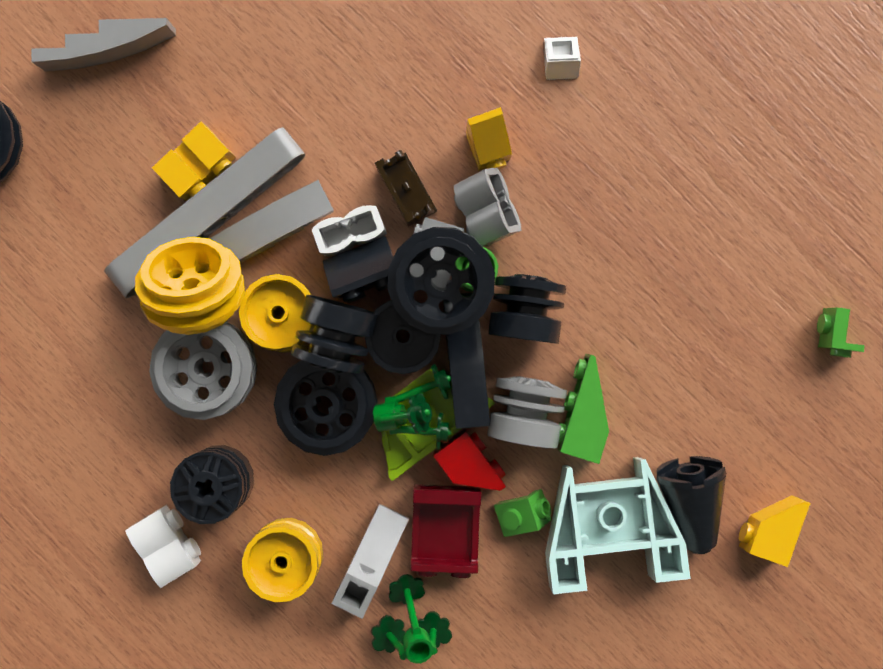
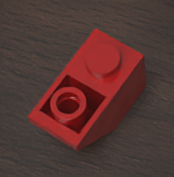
(466, 463)

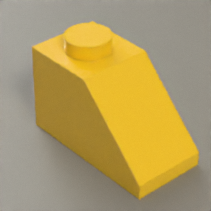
(489, 139)
(774, 530)

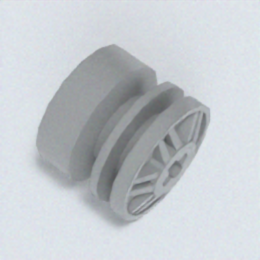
(527, 412)

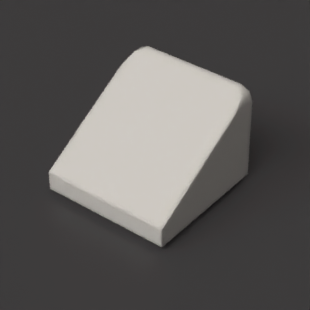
(561, 58)

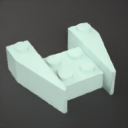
(612, 519)

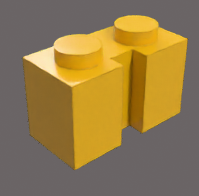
(194, 162)

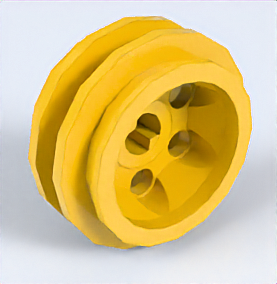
(190, 285)

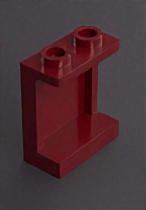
(445, 530)

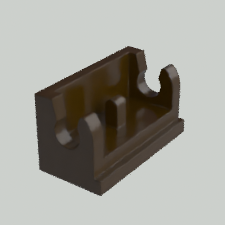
(405, 188)

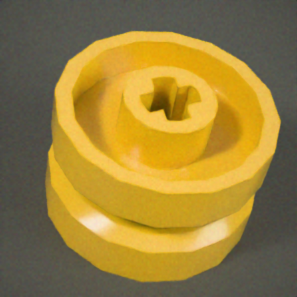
(263, 301)
(273, 577)

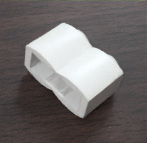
(342, 234)
(164, 545)

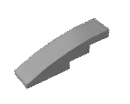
(114, 41)
(275, 222)

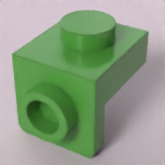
(833, 332)
(523, 513)

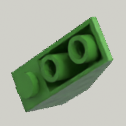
(586, 420)

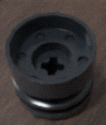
(527, 309)
(334, 334)
(231, 484)

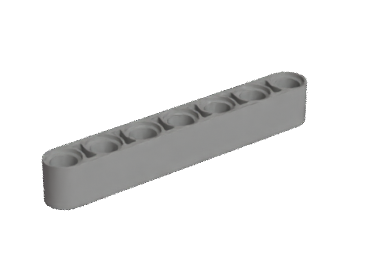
(212, 204)

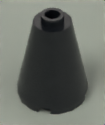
(695, 499)

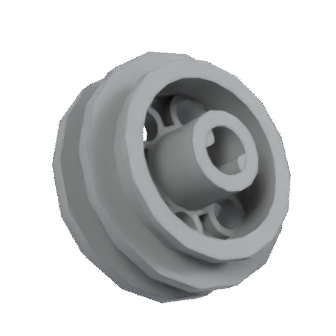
(184, 399)

